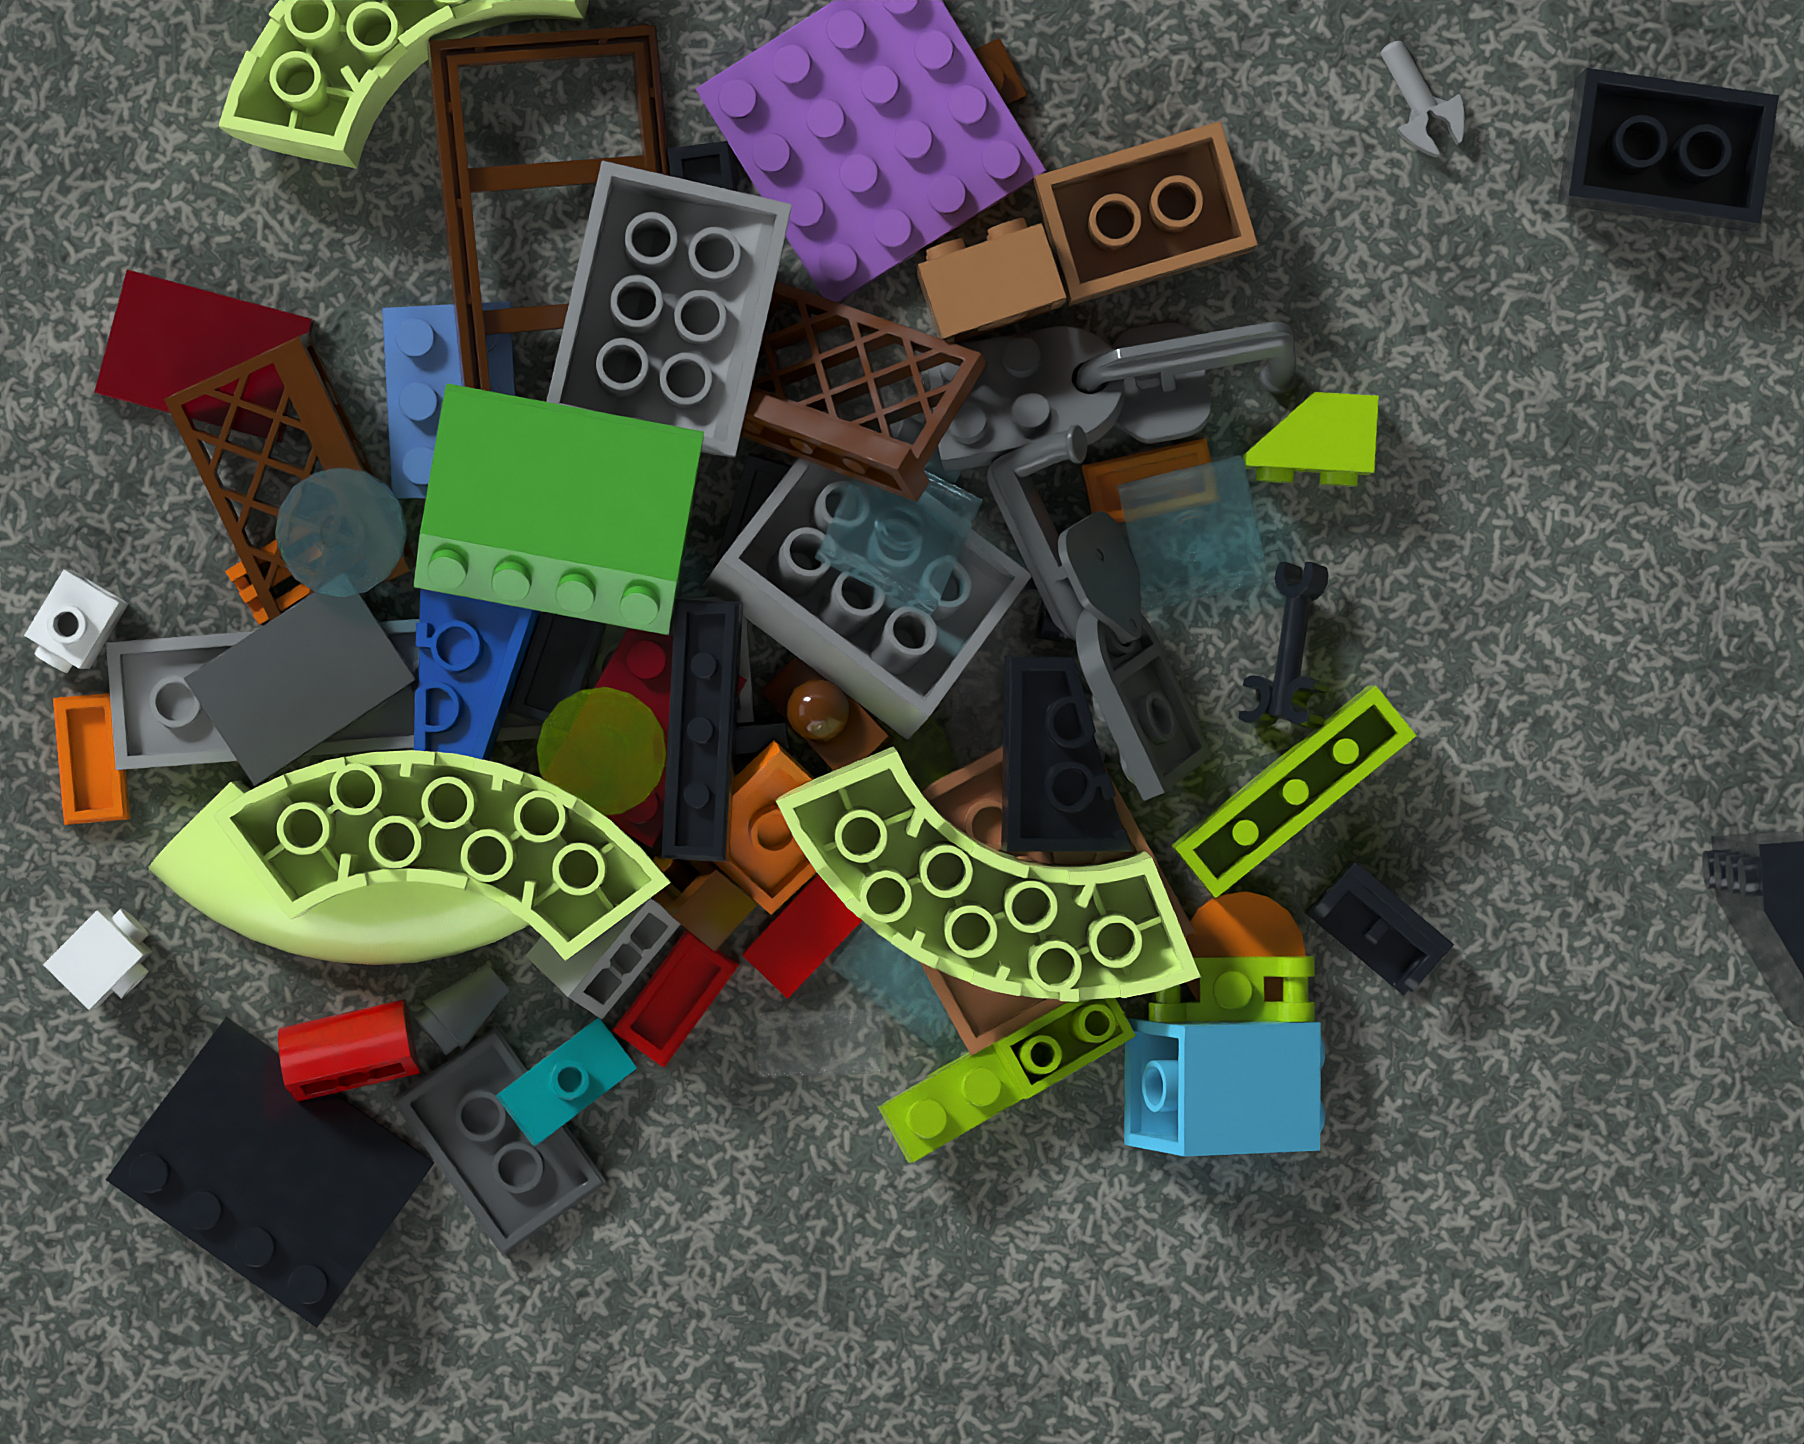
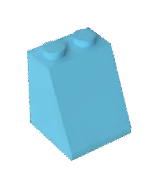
(1223, 1087)

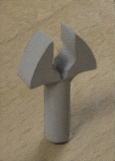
(1421, 101)

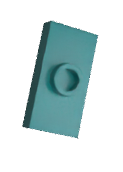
(566, 1081)

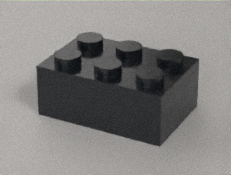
(1668, 149)

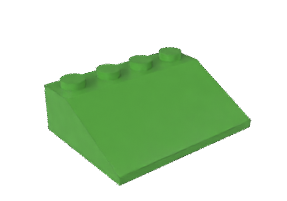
(558, 509)

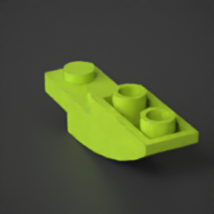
(1003, 1074)

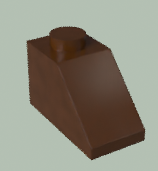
(700, 896)

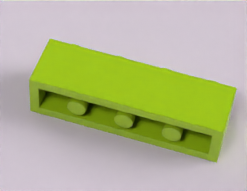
(1293, 790)

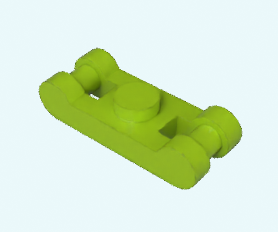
(1234, 991)

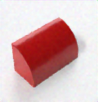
(348, 1050)

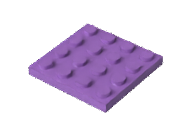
(871, 133)

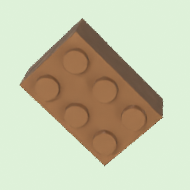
(1144, 213)

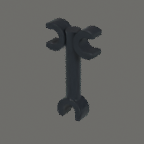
(1289, 692)

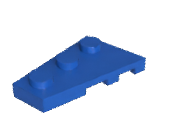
(466, 671)

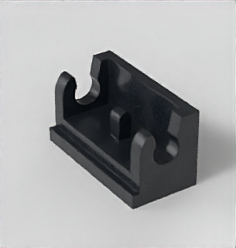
(1379, 928)

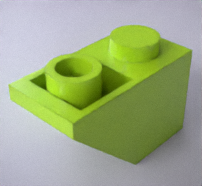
(1323, 436)

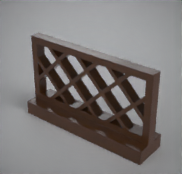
(321, 417)
(855, 445)

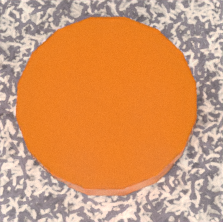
(1244, 926)

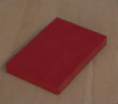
(180, 335)

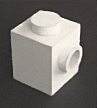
(74, 622)
(102, 957)

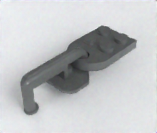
(1144, 384)
(1095, 600)

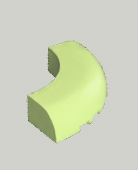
(335, 63)
(446, 825)
(980, 910)
(356, 927)

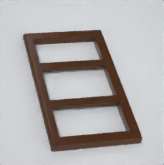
(460, 181)

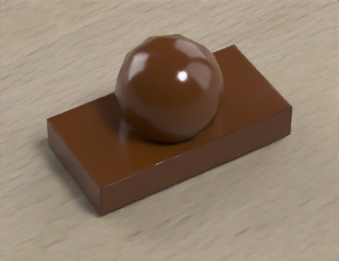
(825, 715)

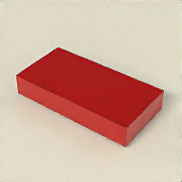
(801, 937)
(675, 998)

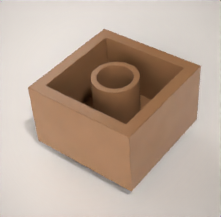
(990, 282)

